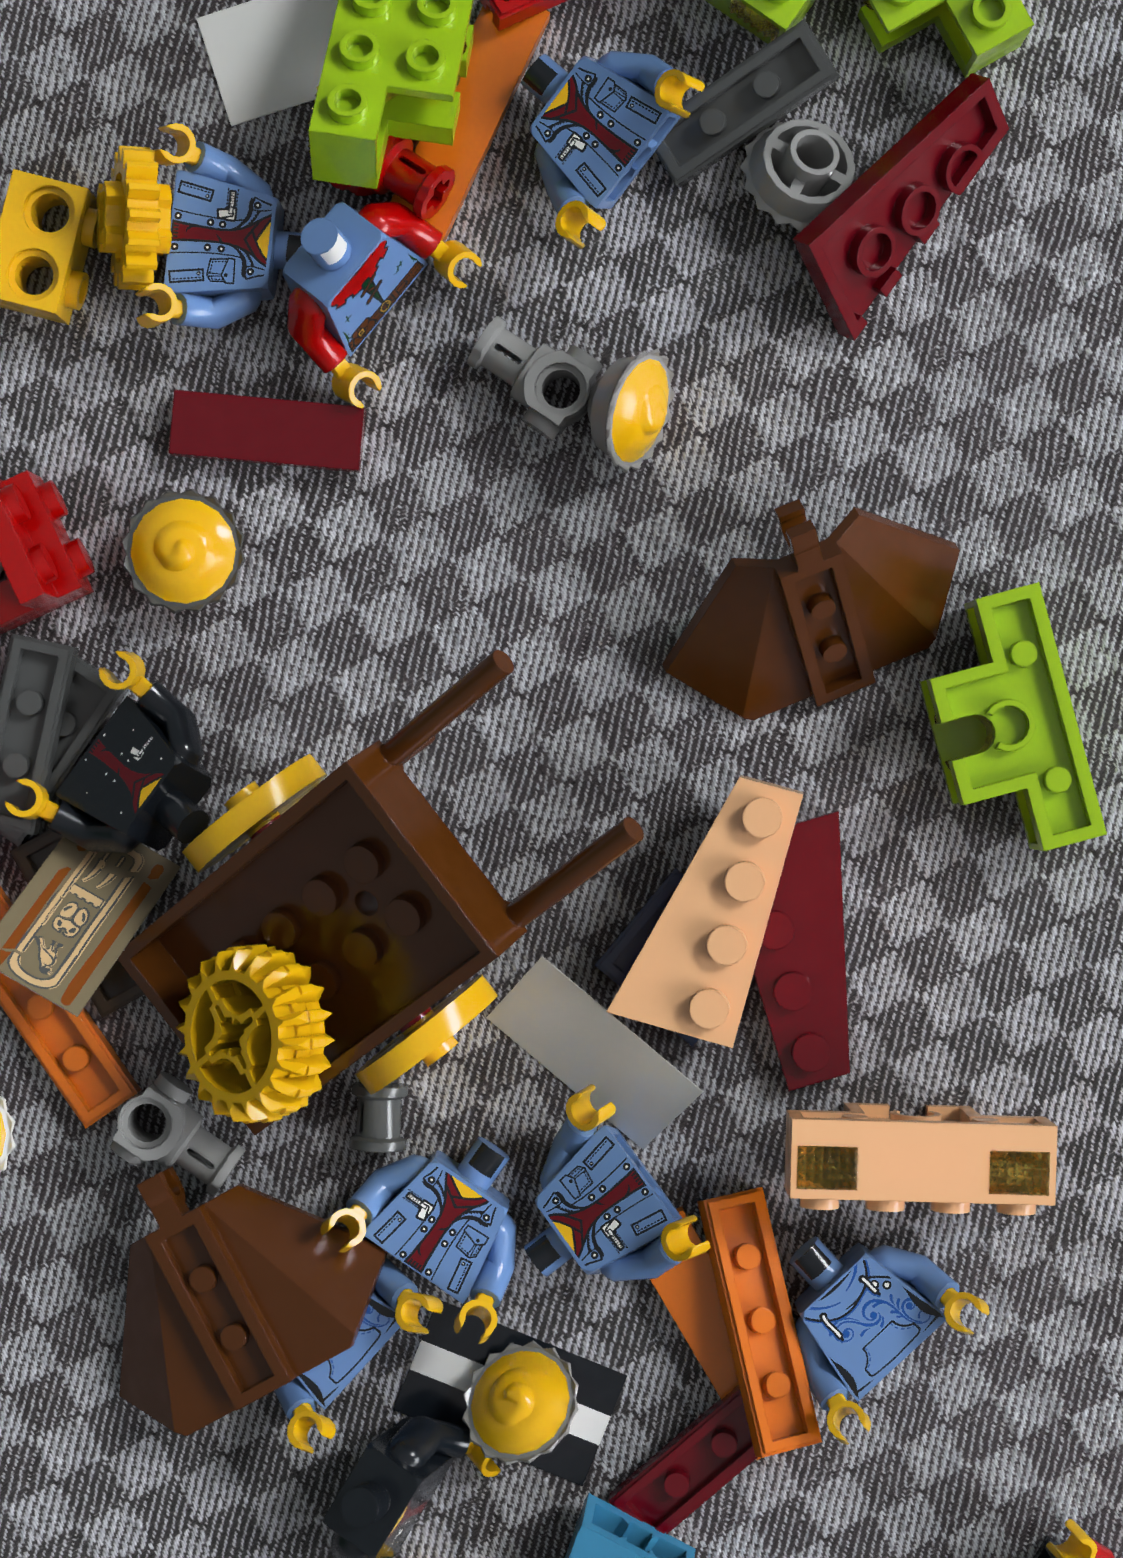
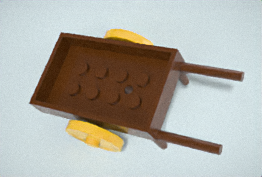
(363, 893)

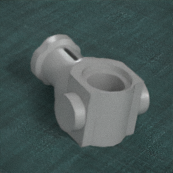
(534, 374)
(182, 1140)

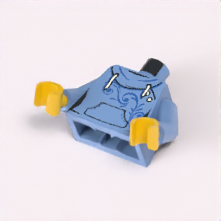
(391, 1307)
(867, 1318)

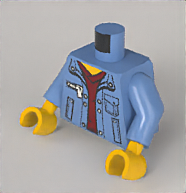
(600, 128)
(223, 239)
(605, 1204)
(441, 1224)

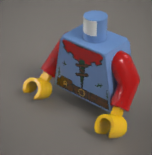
(351, 277)

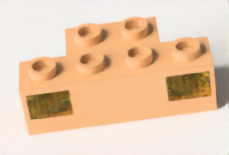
(934, 1158)

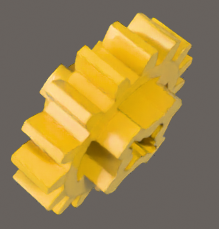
(134, 217)

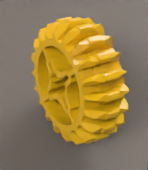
(254, 1033)

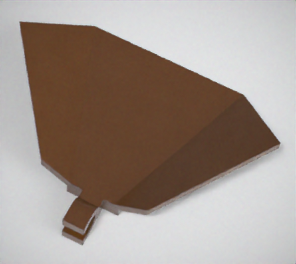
(817, 615)
(234, 1301)

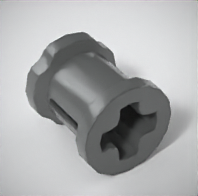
(379, 1119)

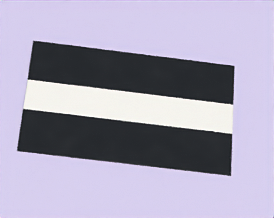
(444, 1373)

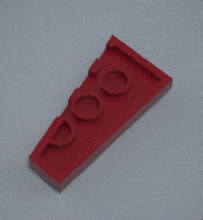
(877, 220)
(804, 958)

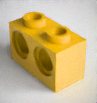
(28, 247)

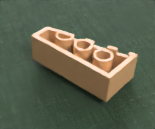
(711, 932)

